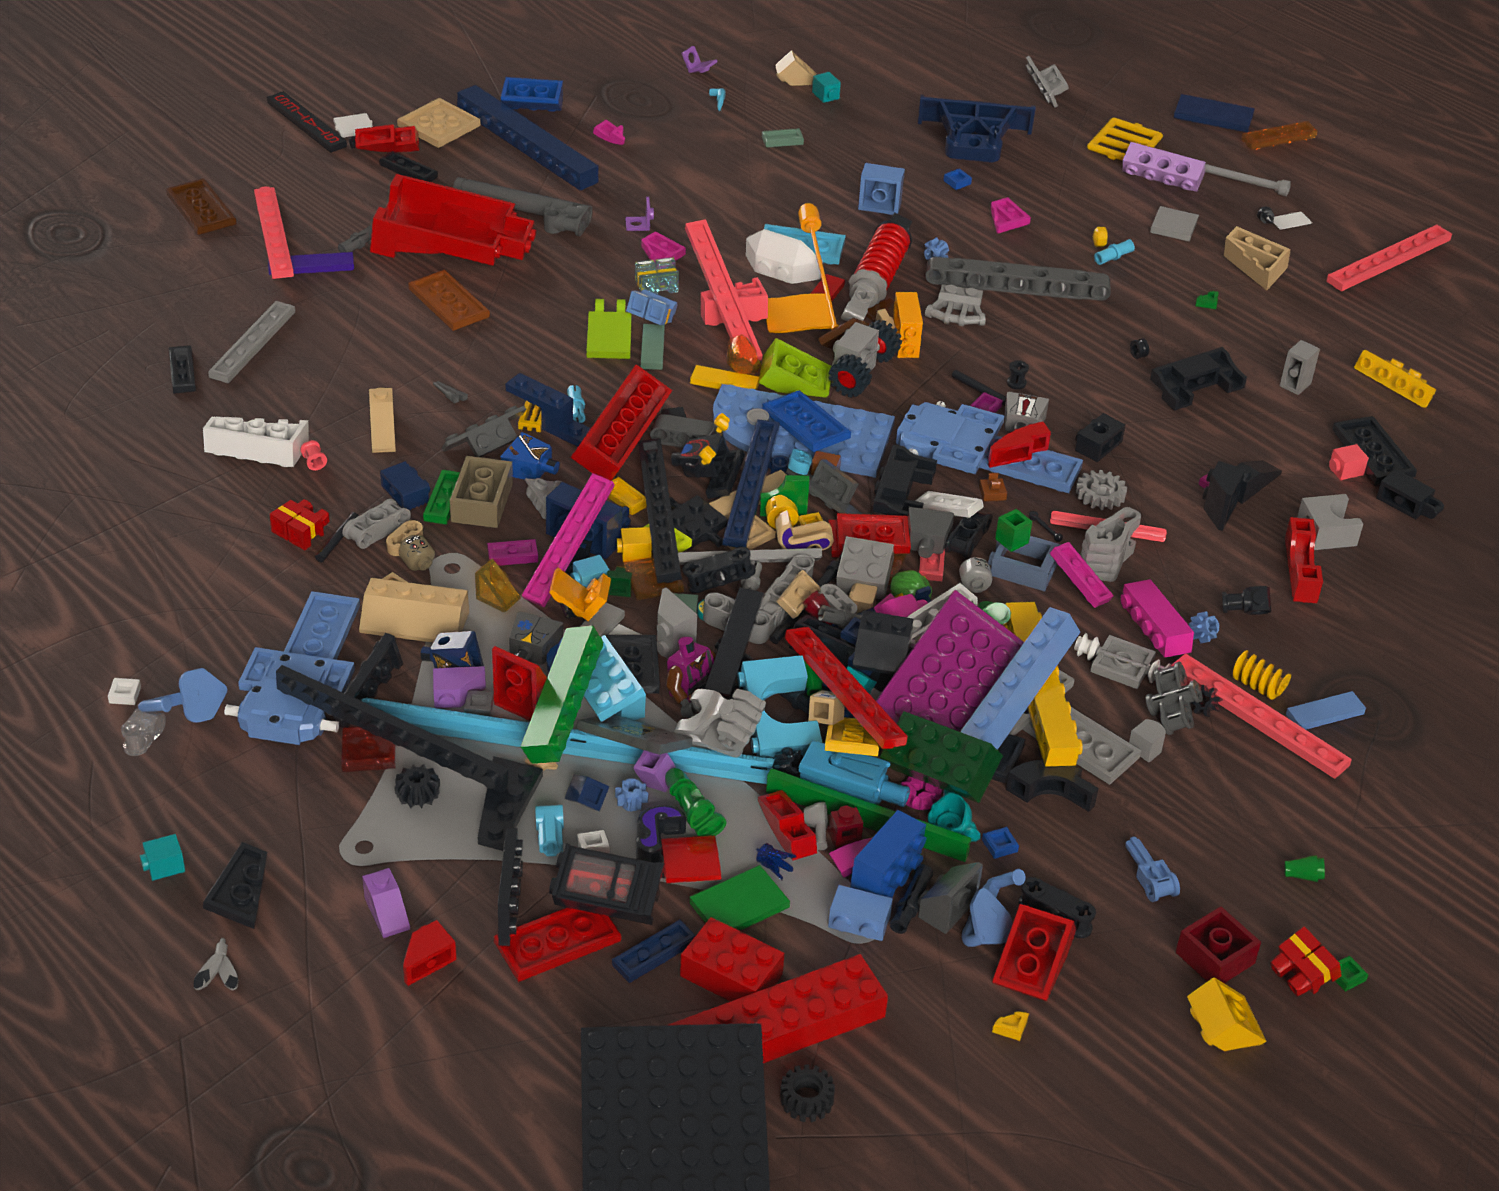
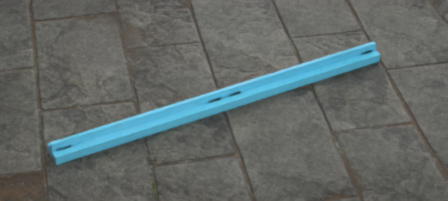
(512, 733)

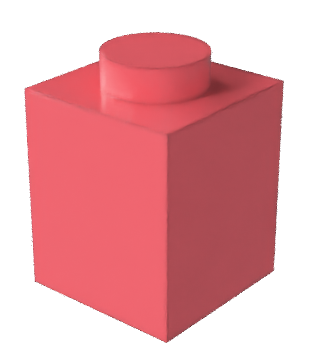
(1348, 462)

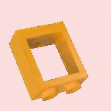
(909, 323)

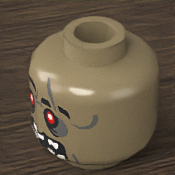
(416, 552)

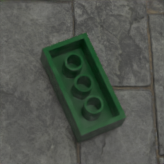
(944, 757)

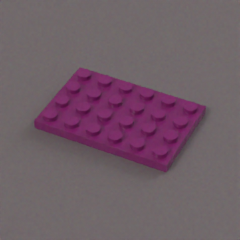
(951, 666)

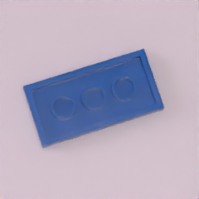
(806, 421)

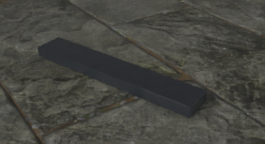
(734, 642)

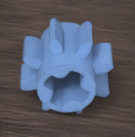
(936, 248)
(1204, 627)
(631, 795)

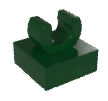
(620, 582)

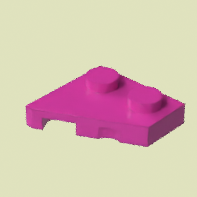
(1008, 215)
(660, 247)

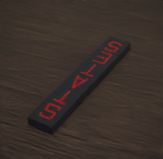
(307, 122)

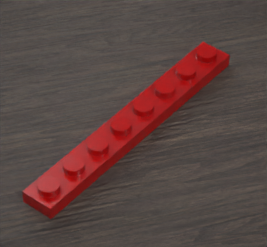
(846, 688)

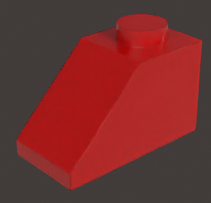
(427, 952)

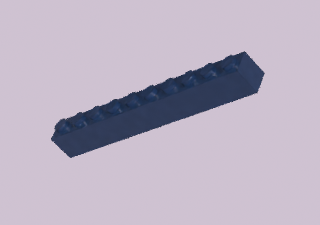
(528, 138)

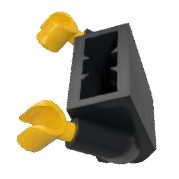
(704, 454)

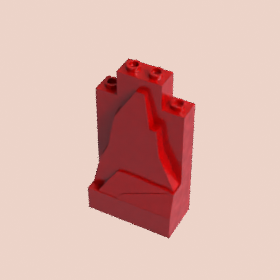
(448, 221)

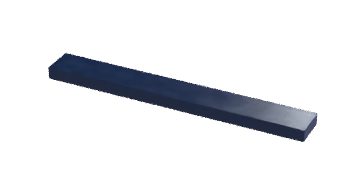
(751, 484)

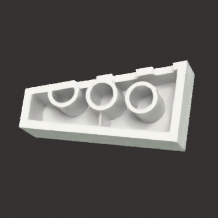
(256, 440)

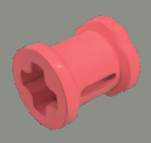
(312, 452)

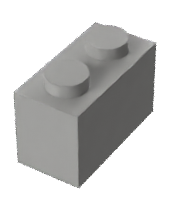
(1299, 367)

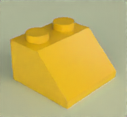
(1224, 1016)

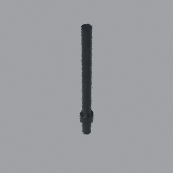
(831, 572)

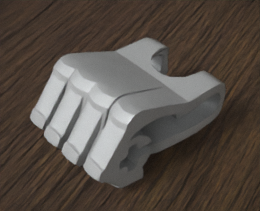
(1110, 543)
(722, 722)

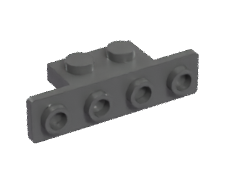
(487, 437)
(832, 487)

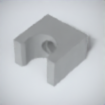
(1329, 521)

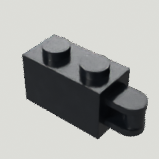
(1409, 495)

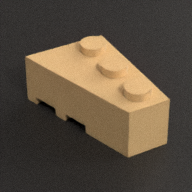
(1256, 256)

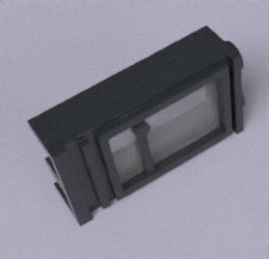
(607, 884)

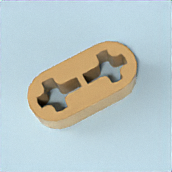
(406, 529)

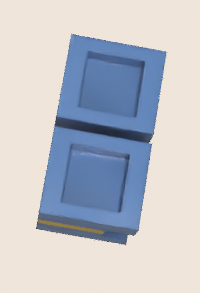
(652, 307)

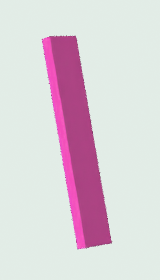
(568, 538)

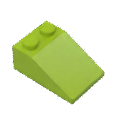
(790, 370)

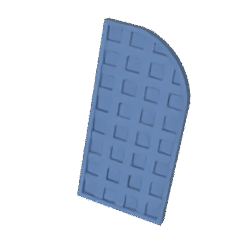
(859, 454)

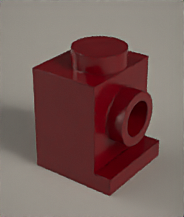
(845, 820)

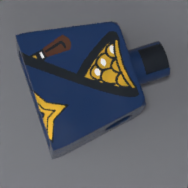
(453, 650)

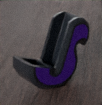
(651, 824)

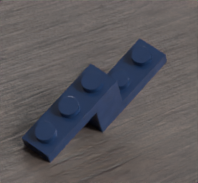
(554, 405)

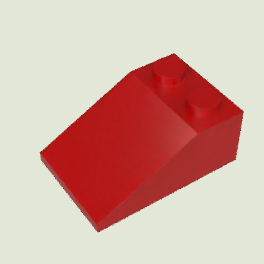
(516, 683)
(1034, 952)

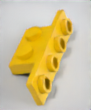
(1394, 376)

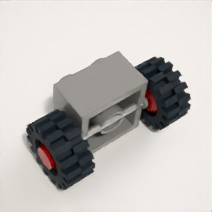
(858, 353)

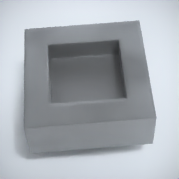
(479, 702)

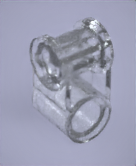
(141, 731)

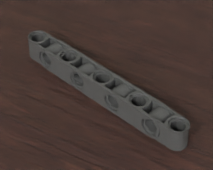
(1032, 281)

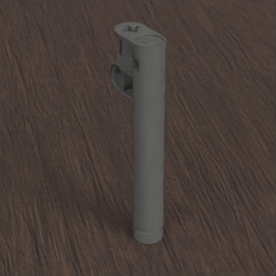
(557, 213)

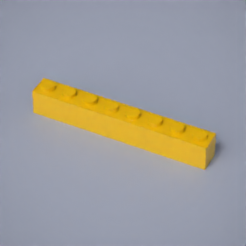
(1049, 708)

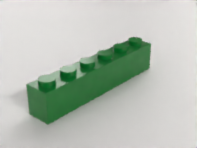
(562, 695)

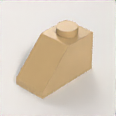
(794, 70)

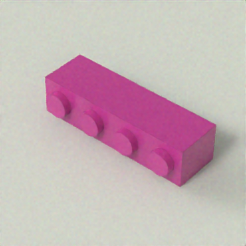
(1157, 618)

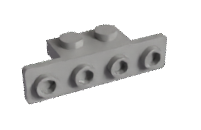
(1048, 80)

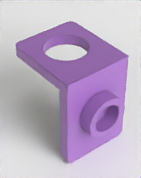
(697, 65)
(645, 221)

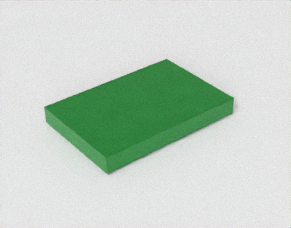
(741, 899)

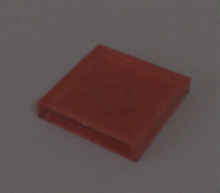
(366, 751)

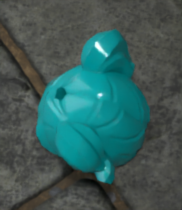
(954, 813)

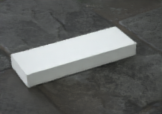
(951, 503)

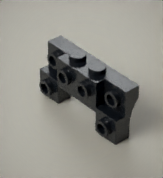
(1195, 373)
(897, 480)

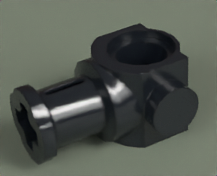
(1252, 601)

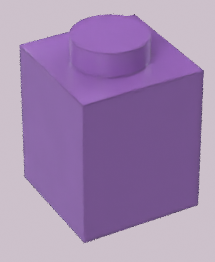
(652, 769)

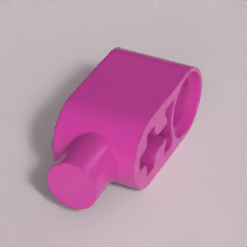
(902, 606)

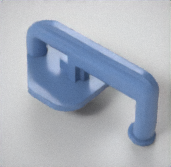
(198, 693)
(988, 918)

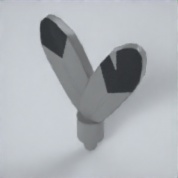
(217, 963)

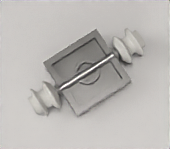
(1119, 659)

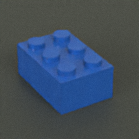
(889, 856)

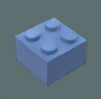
(881, 189)

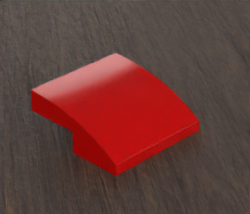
(691, 859)

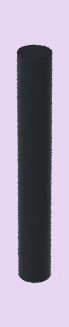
(977, 385)
(334, 540)

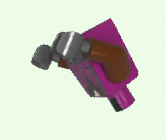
(687, 671)

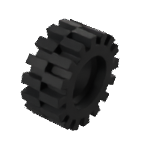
(807, 1106)

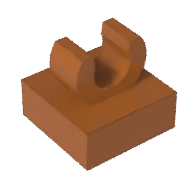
(993, 488)

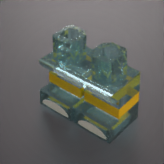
(657, 275)

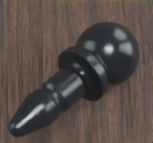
(1266, 215)

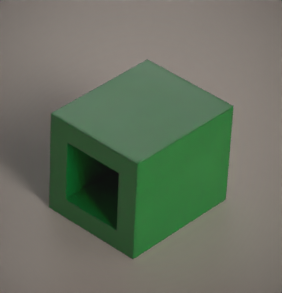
(1013, 530)

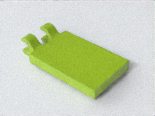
(609, 332)

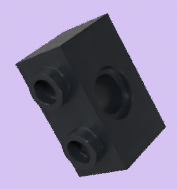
(1099, 437)

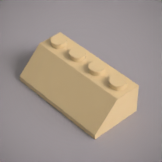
(412, 610)

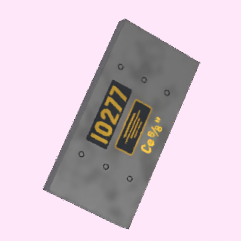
(635, 734)

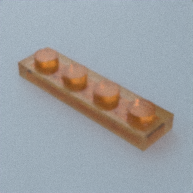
(1279, 135)

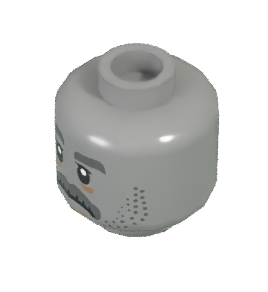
(975, 574)

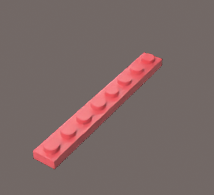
(273, 233)
(1388, 257)
(720, 282)
(1267, 719)

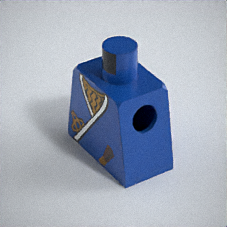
(530, 457)

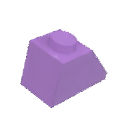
(452, 685)
(385, 902)

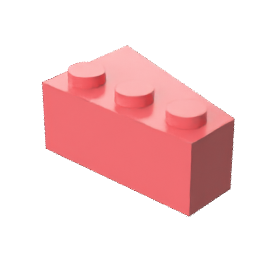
(752, 298)

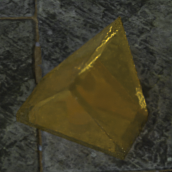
(495, 587)

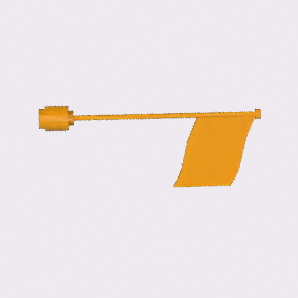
(803, 310)

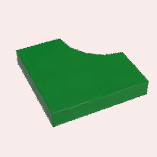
(793, 487)

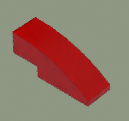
(387, 139)
(1020, 445)
(788, 824)

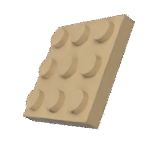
(439, 122)

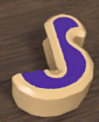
(803, 536)

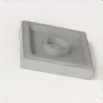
(1174, 223)

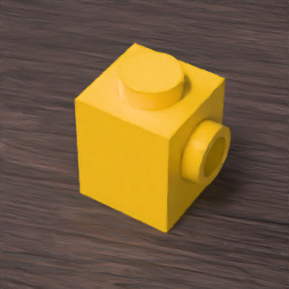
(634, 544)

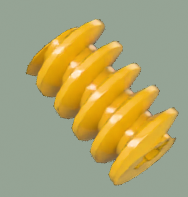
(1260, 677)

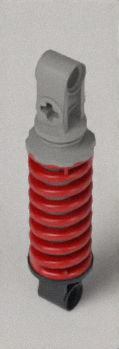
(878, 266)

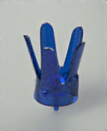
(772, 859)

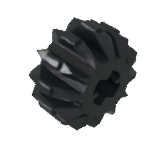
(417, 786)

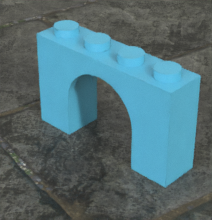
(769, 678)

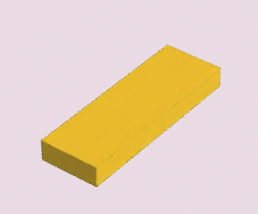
(715, 378)

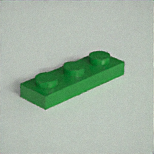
(439, 503)

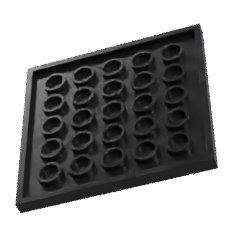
(674, 1108)

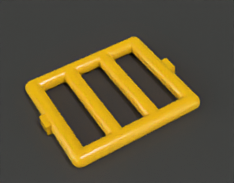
(1108, 129)

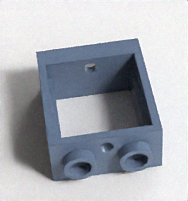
(1021, 572)

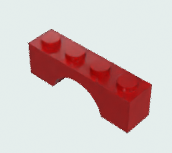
(1304, 575)

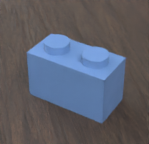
(860, 913)

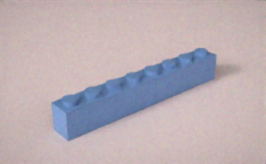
(1023, 678)

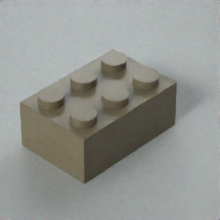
(481, 491)

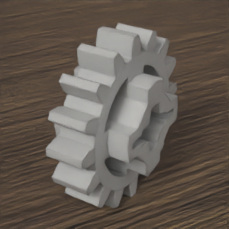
(1101, 490)

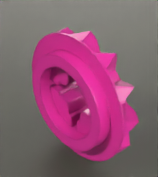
(925, 799)

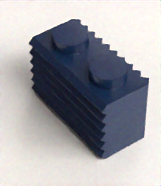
(405, 485)

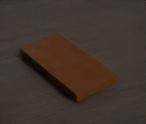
(201, 206)

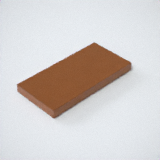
(449, 300)

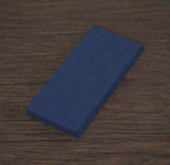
(1214, 113)

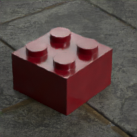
(1218, 946)

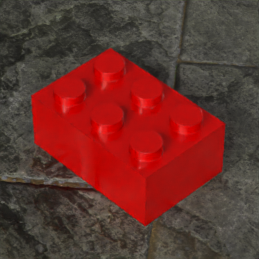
(730, 962)

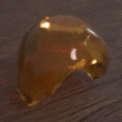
(742, 356)

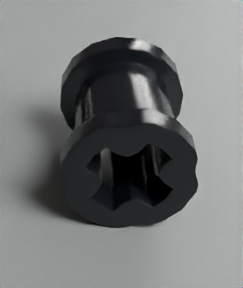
(1016, 374)

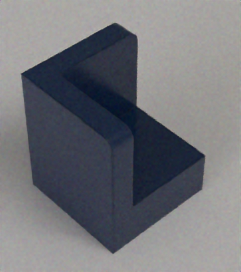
(587, 792)

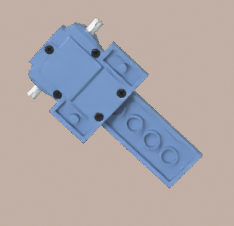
(964, 442)
(310, 651)

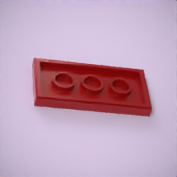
(556, 941)

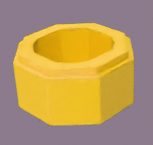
(1100, 237)

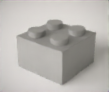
(865, 563)

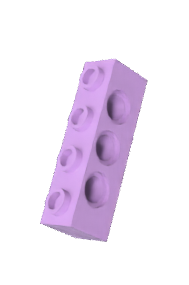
(1149, 161)

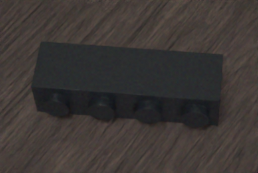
(839, 647)

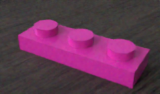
(1081, 574)

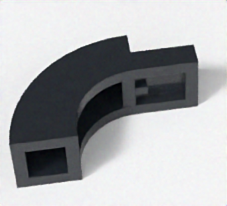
(1035, 779)

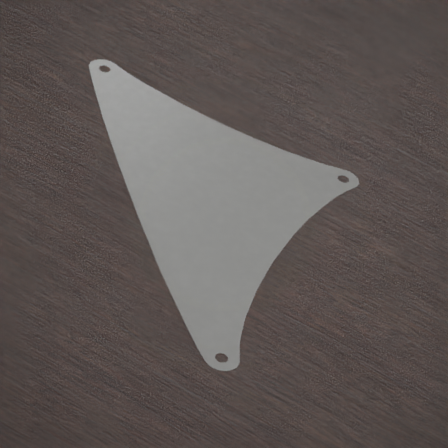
(453, 820)

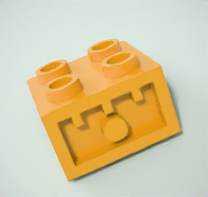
(581, 600)

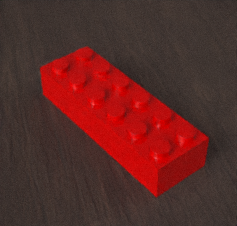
(621, 424)

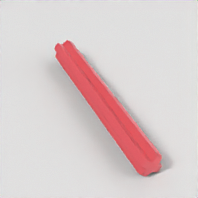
(1084, 522)

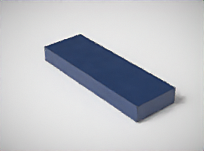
(653, 951)

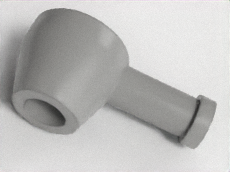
(817, 817)

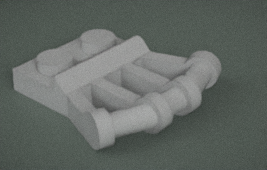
(961, 299)

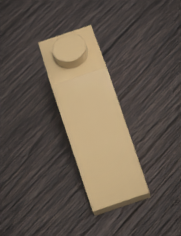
(382, 420)

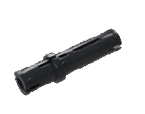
(908, 906)

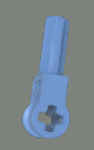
(1152, 875)

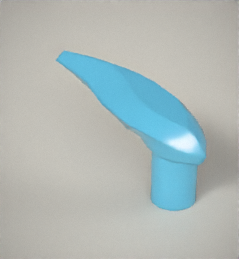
(720, 93)

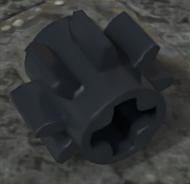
(1210, 705)
(788, 761)

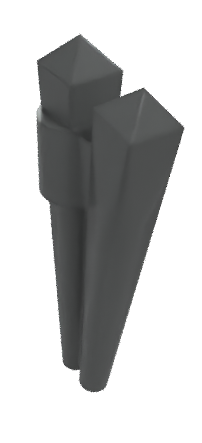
(451, 393)

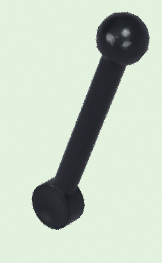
(1033, 515)

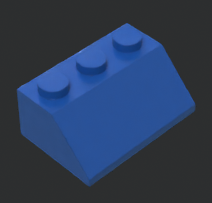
(532, 94)

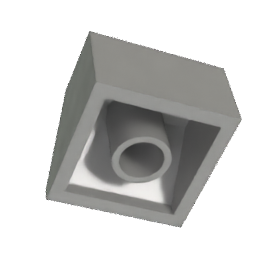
(674, 622)

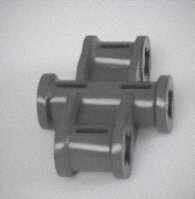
(1174, 698)

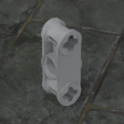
(376, 523)

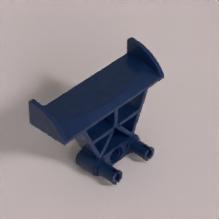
(970, 116)

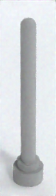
(1281, 187)

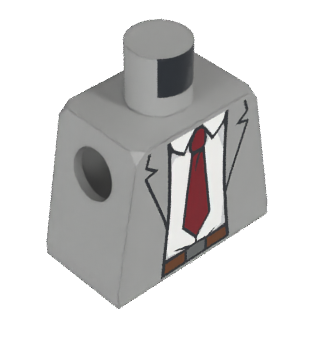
(1024, 410)

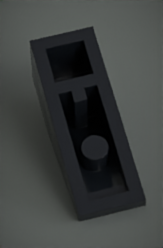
(1256, 477)

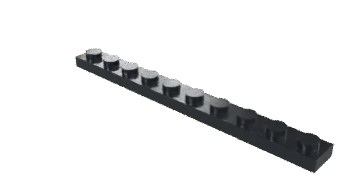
(659, 511)
(392, 729)

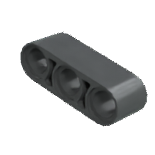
(678, 430)

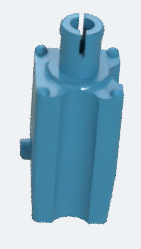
(852, 775)

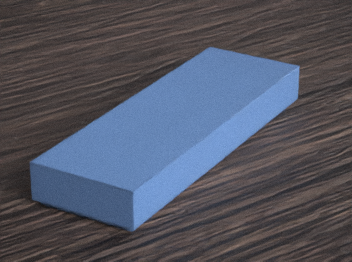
(1326, 710)

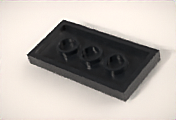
(1374, 441)
(509, 887)

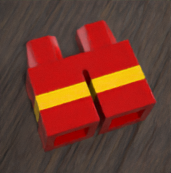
(298, 522)
(1307, 960)

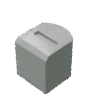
(1148, 738)

